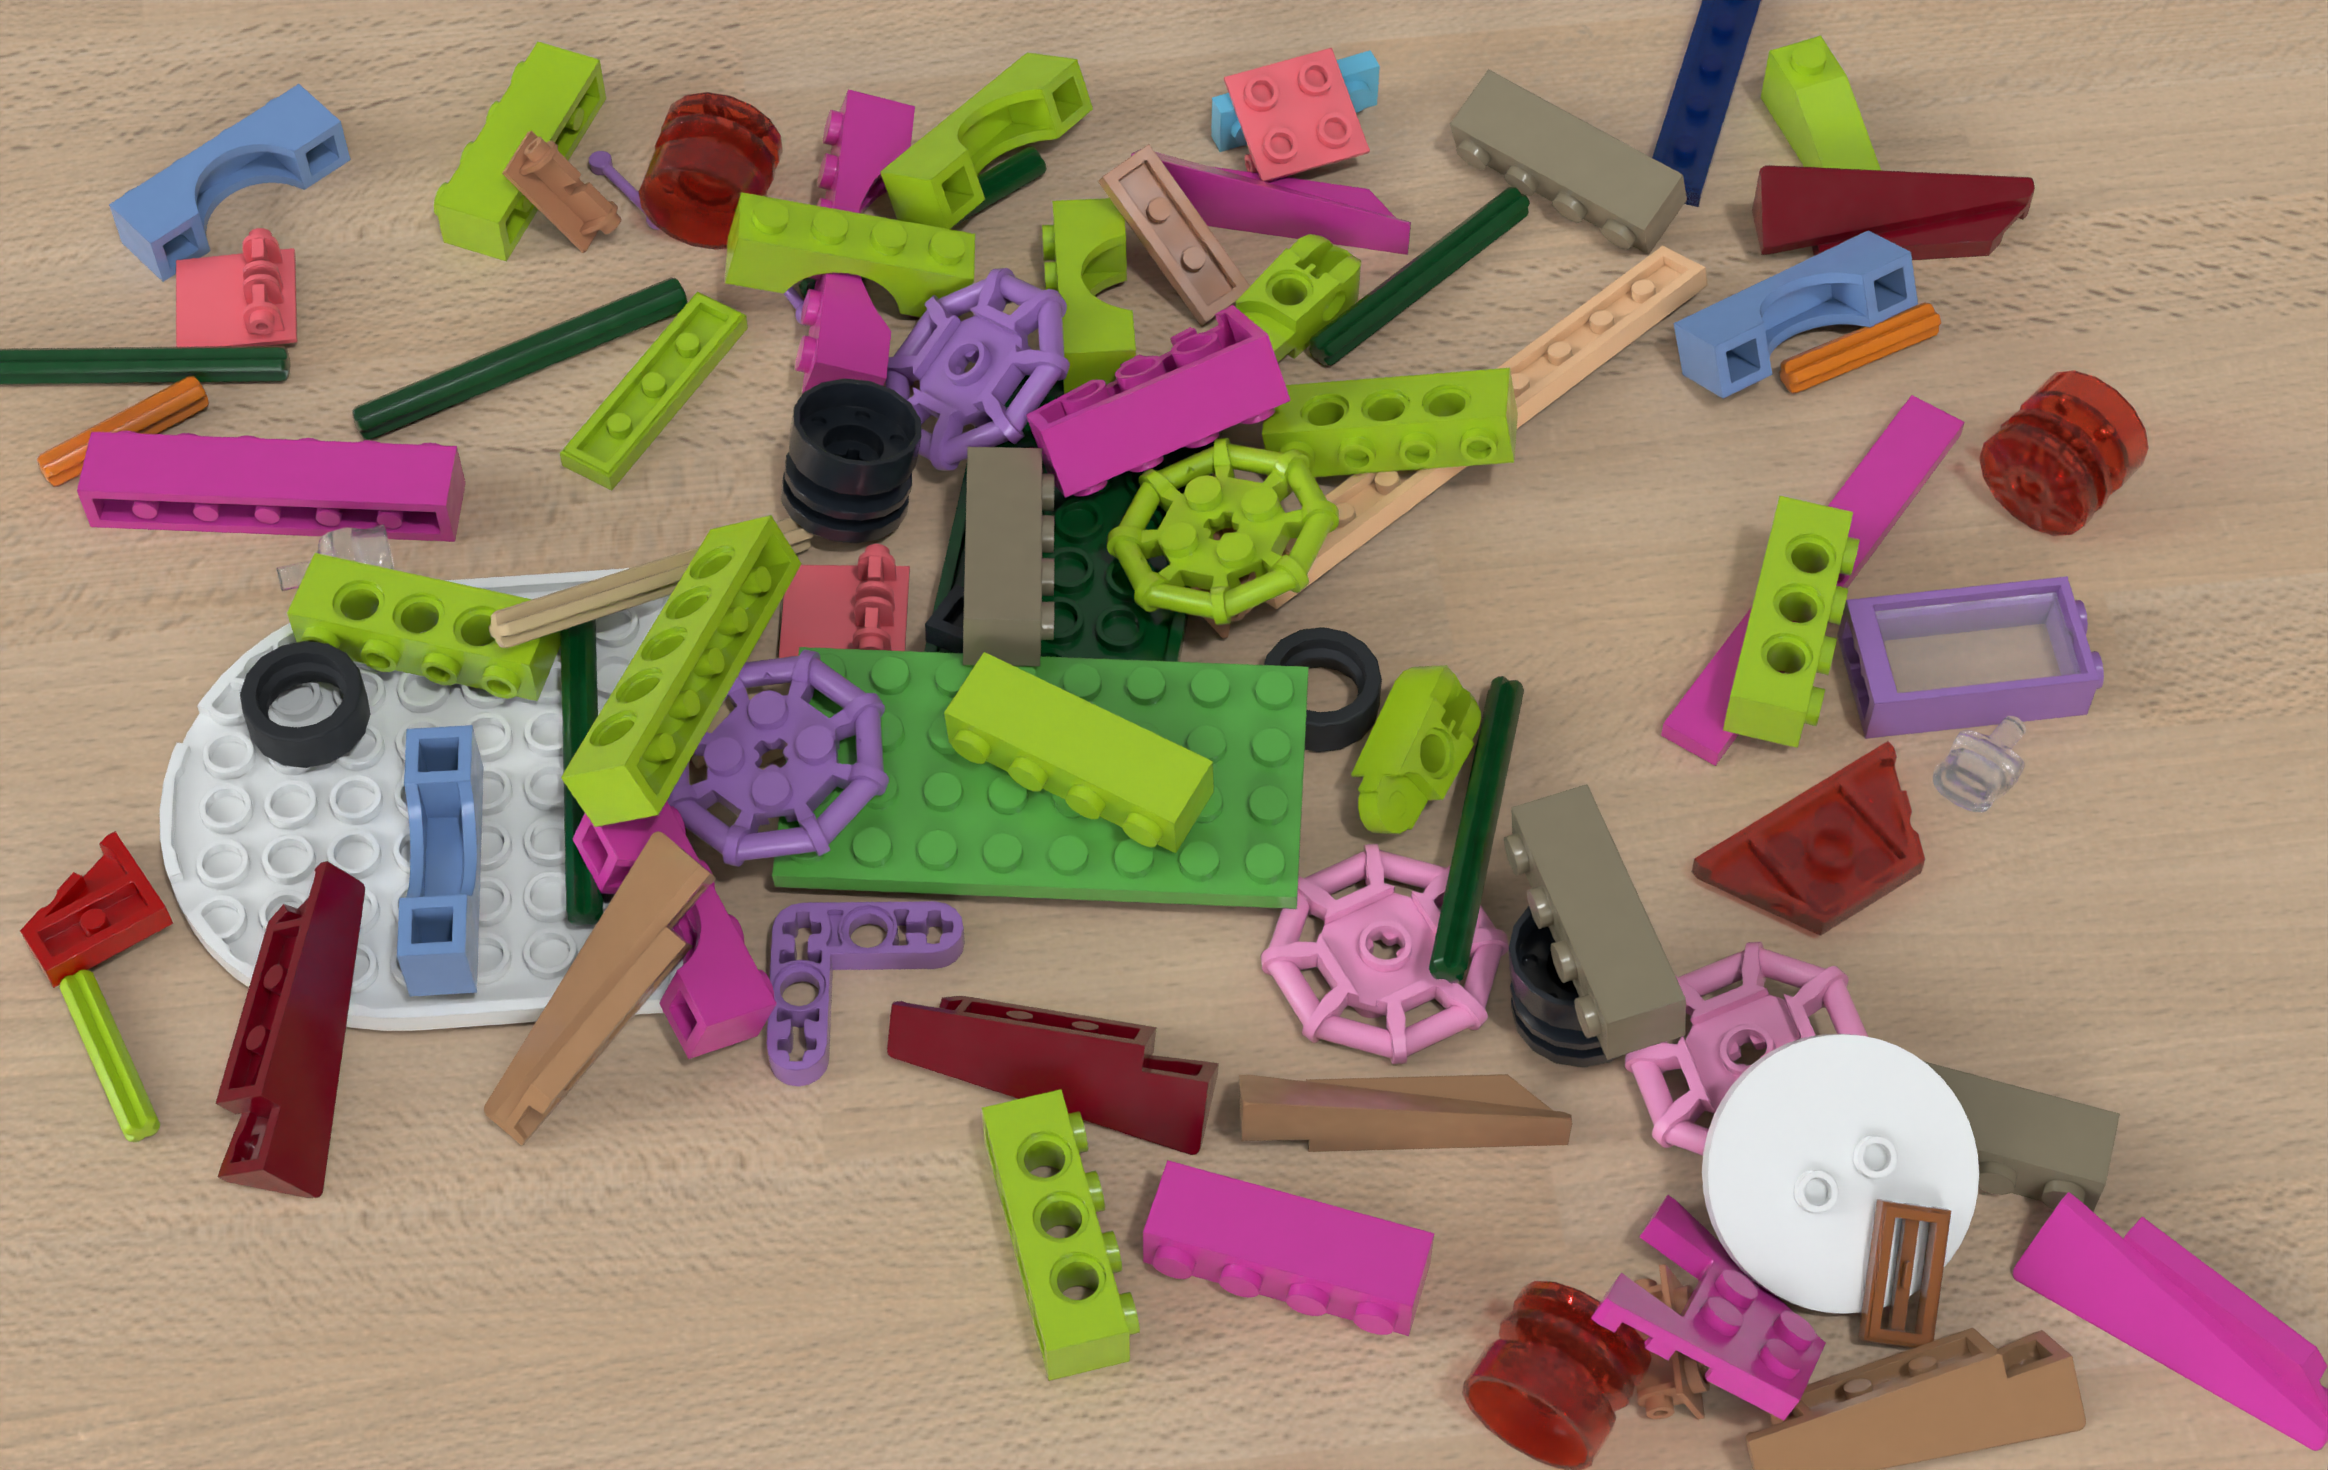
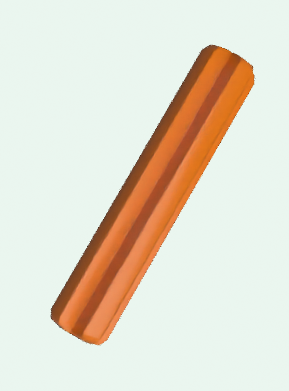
(1859, 348)
(145, 417)

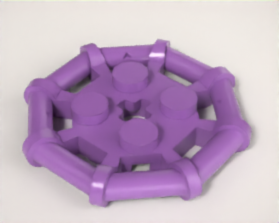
(998, 344)
(811, 768)

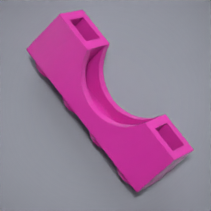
(718, 989)

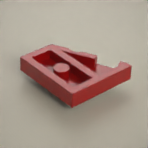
(95, 915)

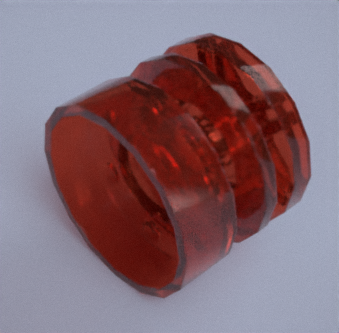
(703, 162)
(2064, 453)
(1555, 1376)

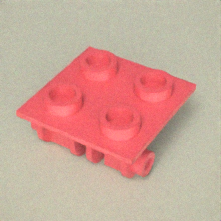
(1296, 115)
(238, 296)
(847, 605)

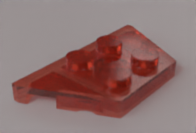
(1824, 848)

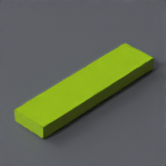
(653, 391)

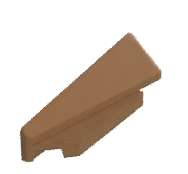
(604, 987)
(1398, 1113)
(1927, 1406)

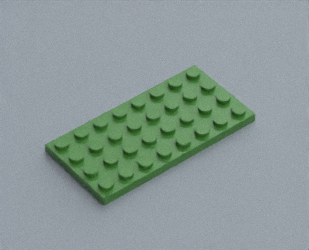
(982, 834)

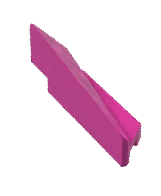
(1289, 207)
(2180, 1315)

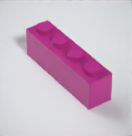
(1287, 1249)

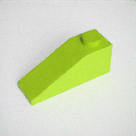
(1816, 107)

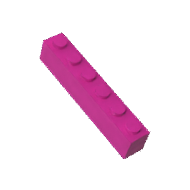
(270, 485)

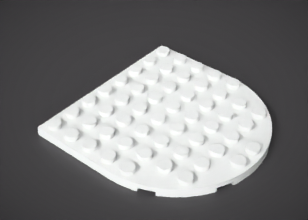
(250, 831)

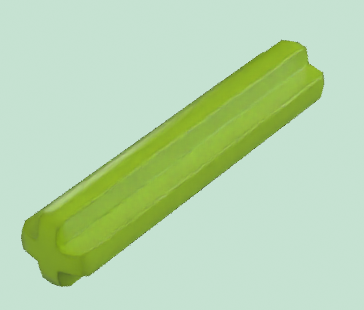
(109, 1056)

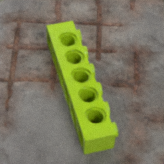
(681, 673)

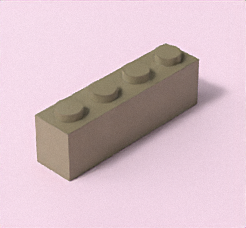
(1568, 163)
(1005, 555)
(1596, 923)
(2035, 1140)

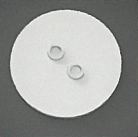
(1810, 1150)

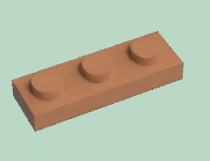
(1174, 234)

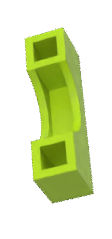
(1024, 104)
(786, 241)
(1089, 257)

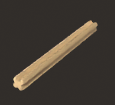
(607, 595)

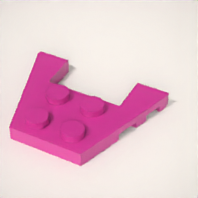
(1728, 1324)

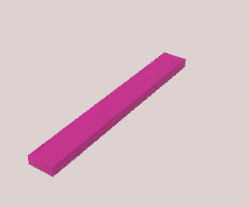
(1878, 497)

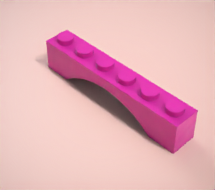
(845, 329)

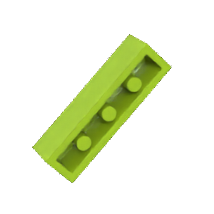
(553, 97)
(1079, 753)

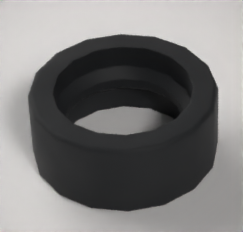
(1352, 658)
(297, 665)

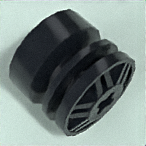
(850, 460)
(1543, 1003)

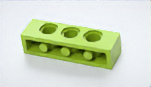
(1398, 422)
(1801, 541)
(401, 605)
(1070, 1332)

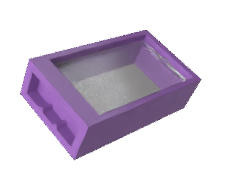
(1968, 657)

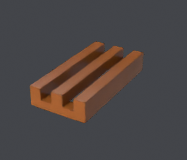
(1878, 1267)

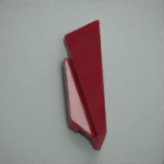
(1915, 210)
(292, 1041)

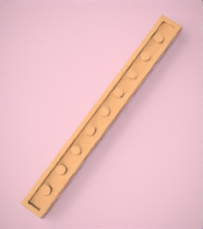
(1539, 377)

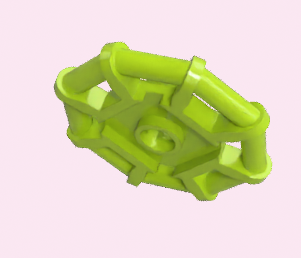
(1218, 504)

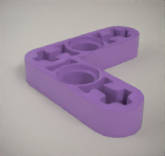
(833, 949)

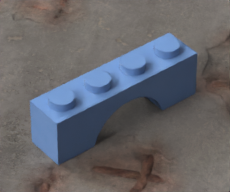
(283, 142)
(1847, 284)
(443, 896)

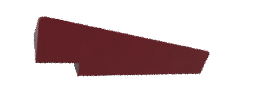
(1095, 1061)

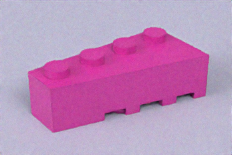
(1160, 405)

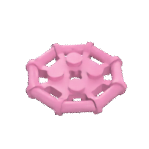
(1370, 983)
(1728, 1023)

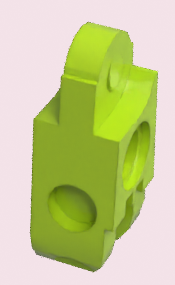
(1302, 293)
(1415, 748)

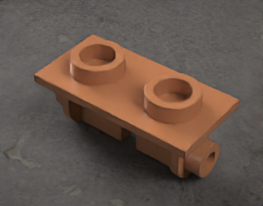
(558, 193)
(1680, 1377)

